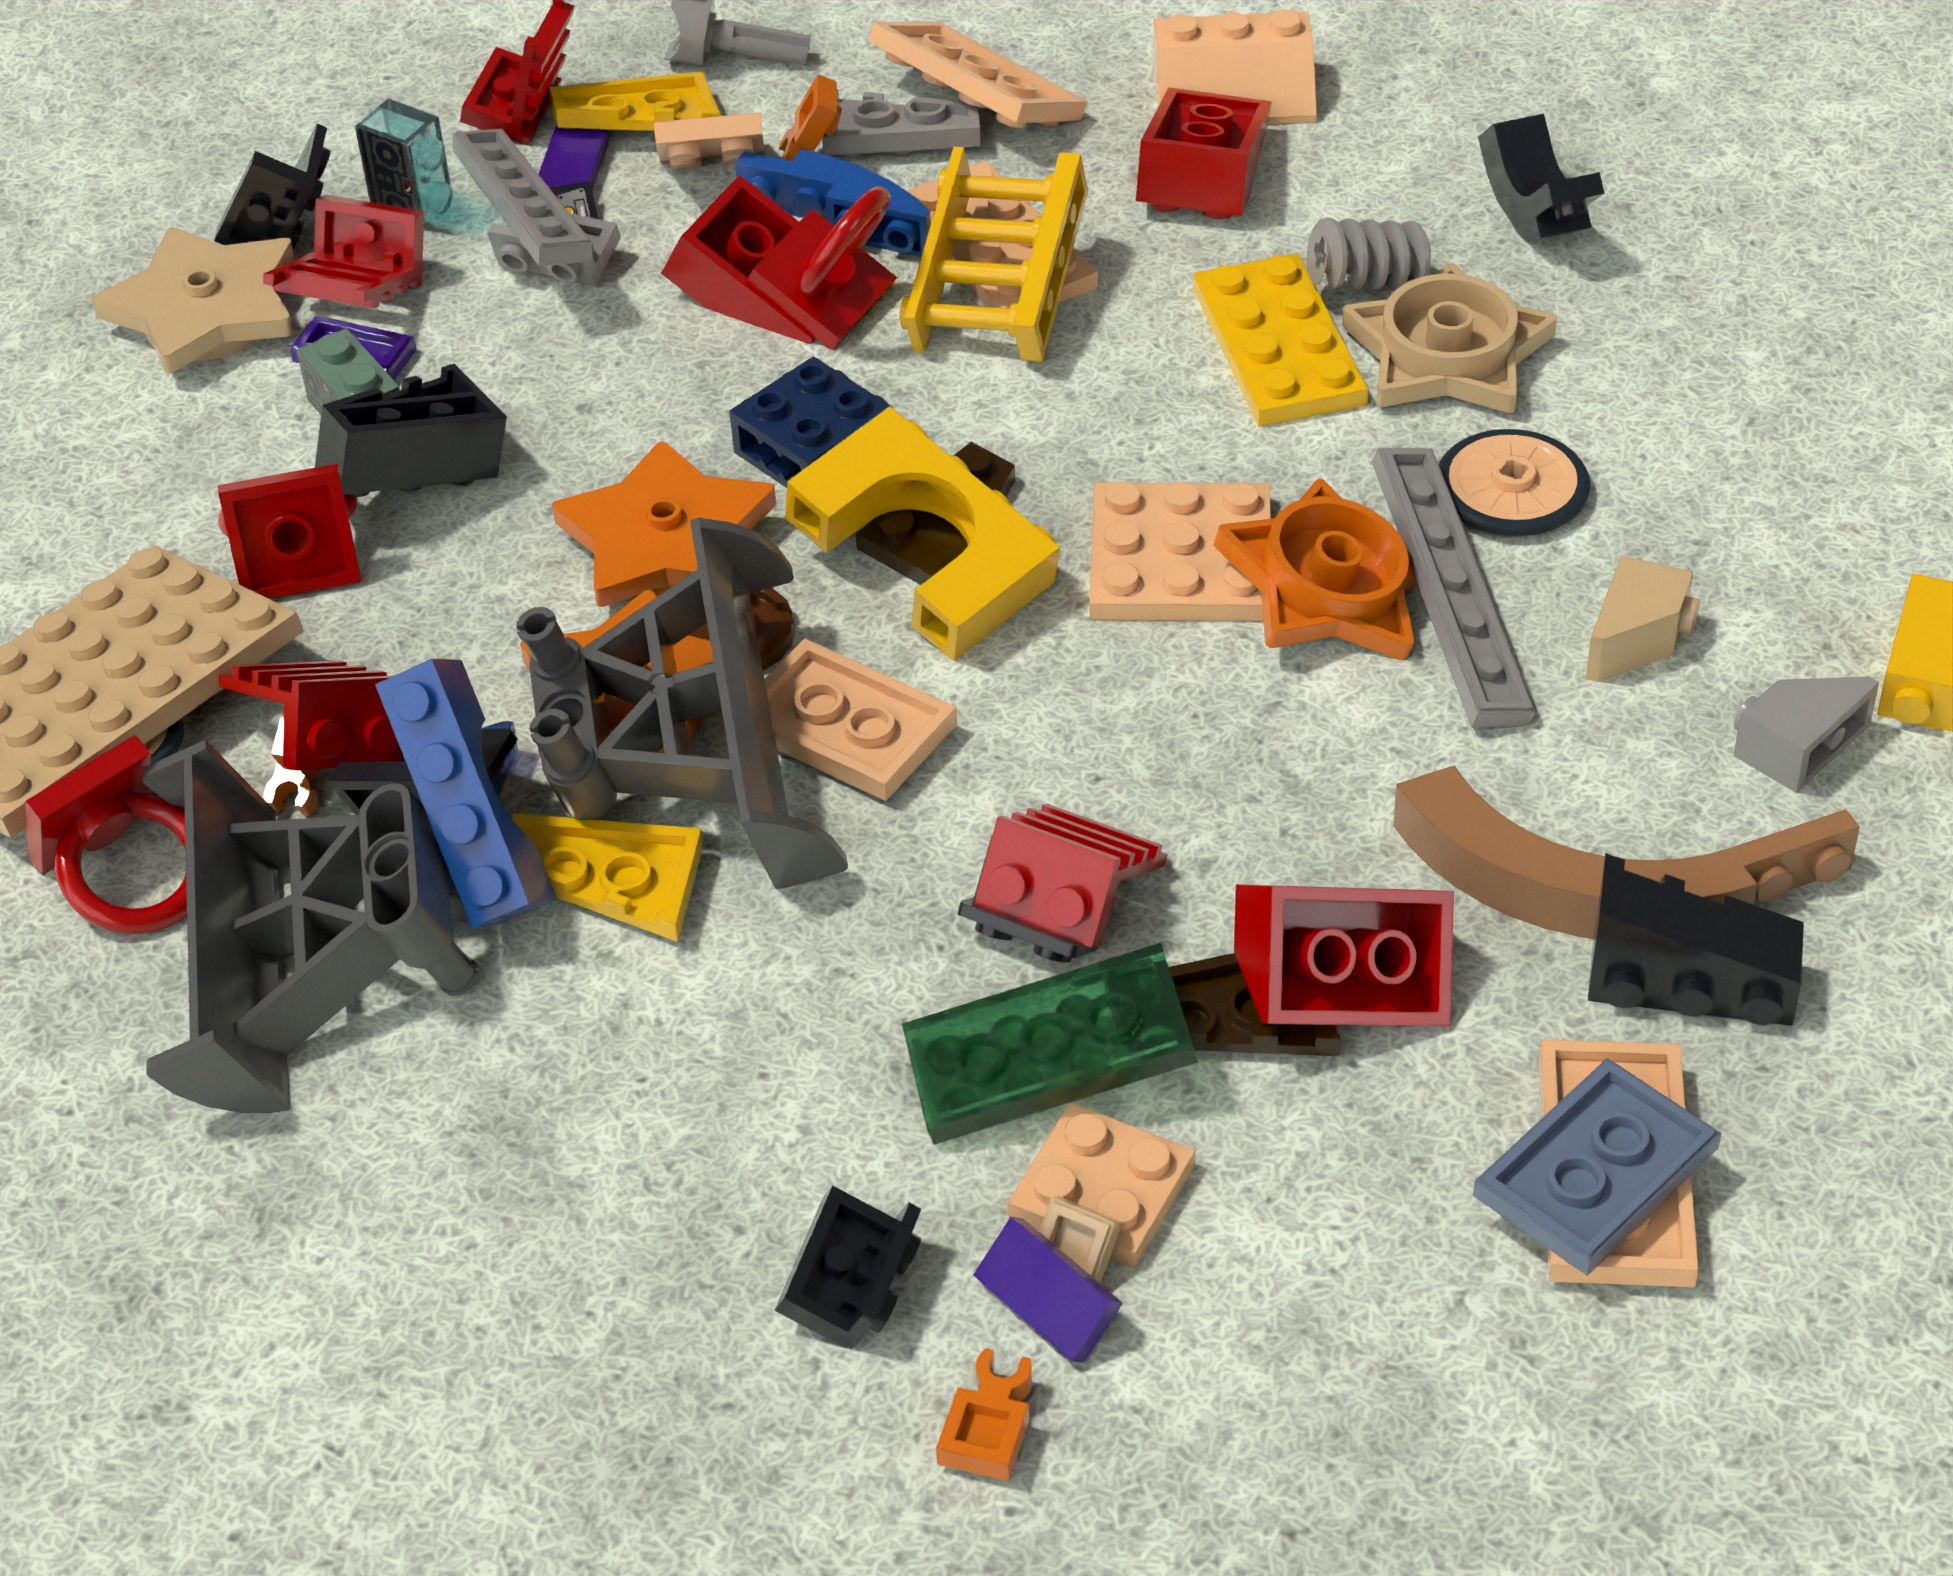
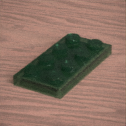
(1048, 1043)

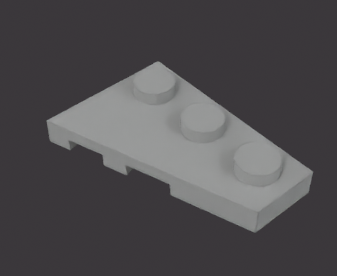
(902, 129)

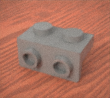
(515, 257)

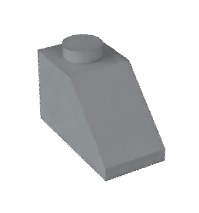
(1802, 725)

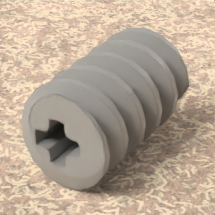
(1367, 250)

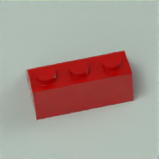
(1346, 954)

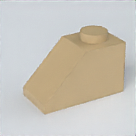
(1640, 617)

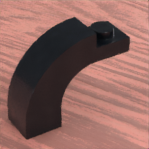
(1531, 183)

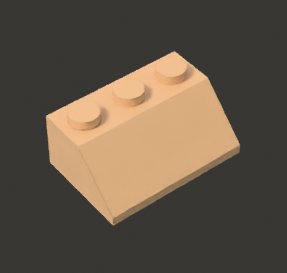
(1241, 57)

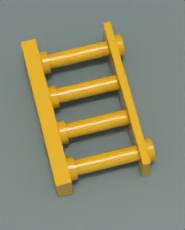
(1038, 278)

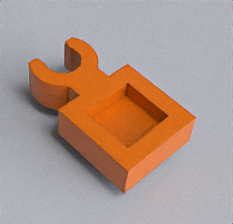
(814, 117)
(987, 1425)

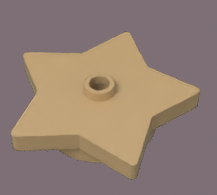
(201, 298)
(1448, 339)

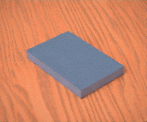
(1596, 1165)

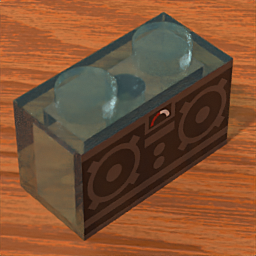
(405, 159)

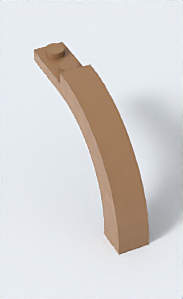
(1561, 885)

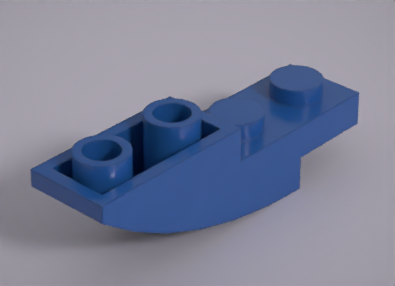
(831, 189)

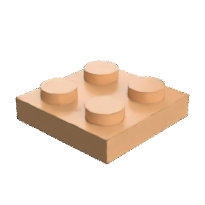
(690, 140)
(1109, 1171)

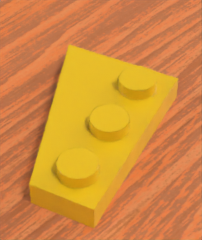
(633, 102)
(620, 867)

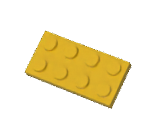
(1279, 339)

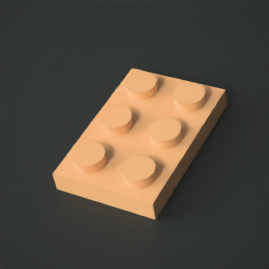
(853, 719)

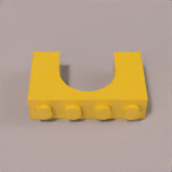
(897, 467)
(1921, 659)

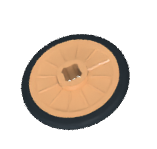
(1515, 482)

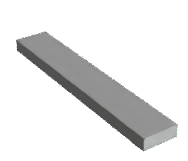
(522, 197)
(1453, 589)

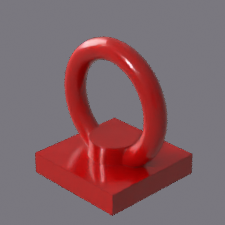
(823, 272)
(290, 531)
(90, 813)

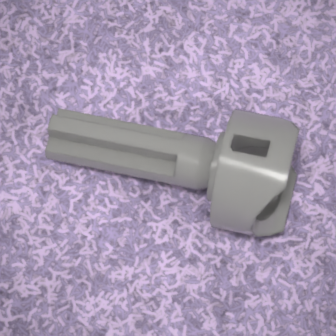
(703, 31)

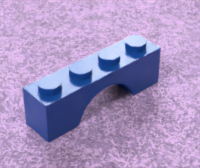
(484, 850)

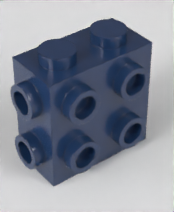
(800, 418)

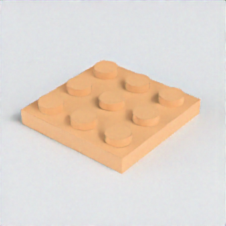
(1159, 556)

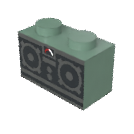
(340, 368)

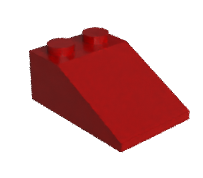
(1201, 152)
(723, 249)

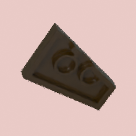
(923, 542)
(1226, 1019)

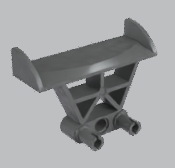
(592, 765)
(241, 930)

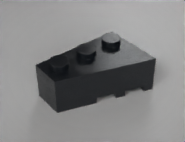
(412, 436)
(1692, 953)

